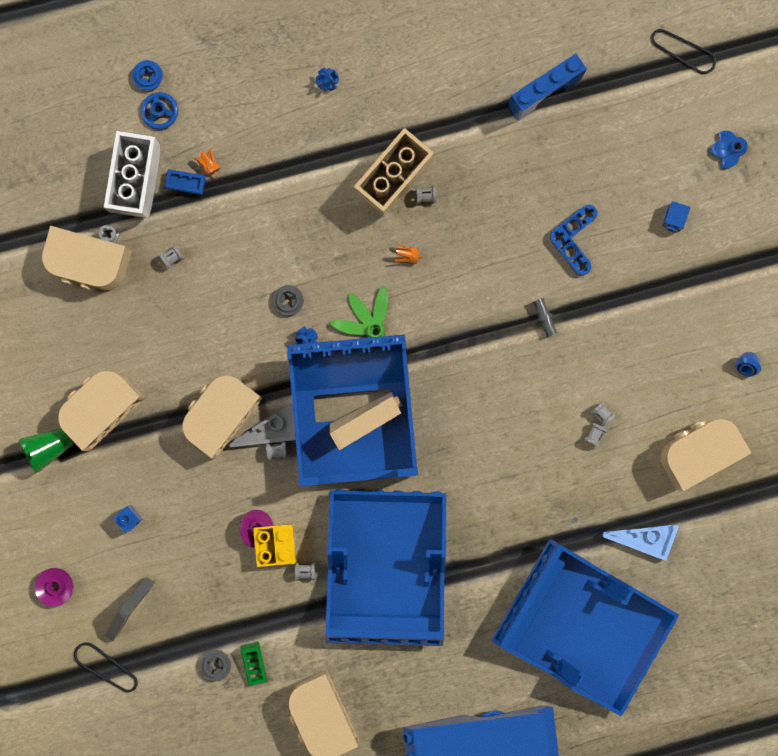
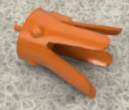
(209, 164)
(411, 253)

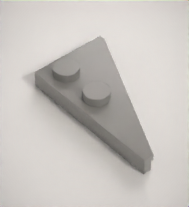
(276, 428)

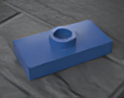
(185, 182)

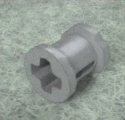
(426, 194)
(114, 233)
(171, 256)
(602, 414)
(596, 434)
(276, 450)
(298, 574)

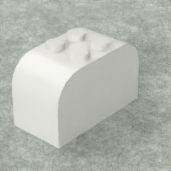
(132, 174)

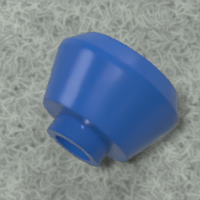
(748, 364)

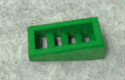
(251, 647)

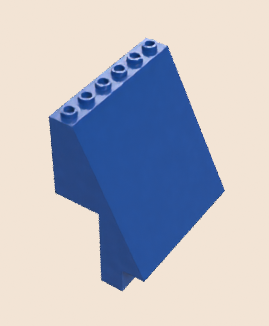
(386, 567)
(585, 627)
(507, 734)

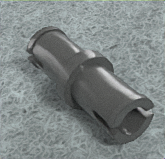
(545, 317)

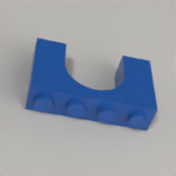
(563, 75)

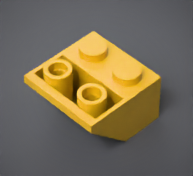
(275, 545)

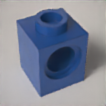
(676, 217)
(127, 519)

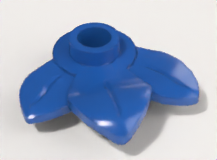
(725, 149)

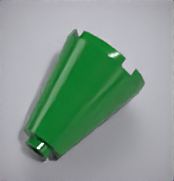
(45, 447)

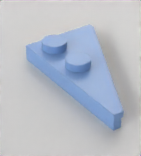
(650, 540)

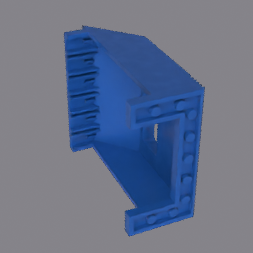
(349, 368)

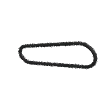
(678, 58)
(112, 660)

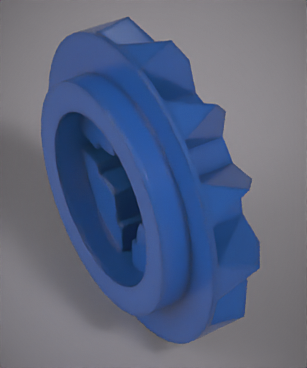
(139, 72)

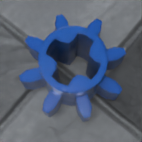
(327, 79)
(306, 336)

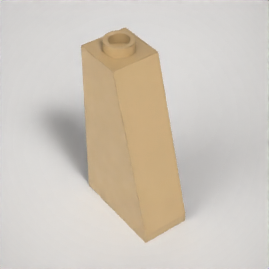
(364, 420)

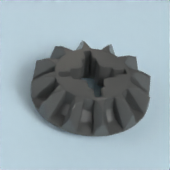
(279, 298)
(219, 673)

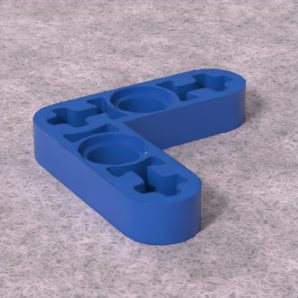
(568, 234)

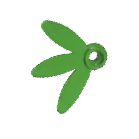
(370, 323)

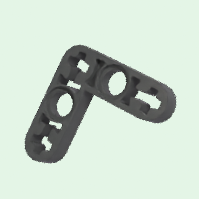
(129, 606)

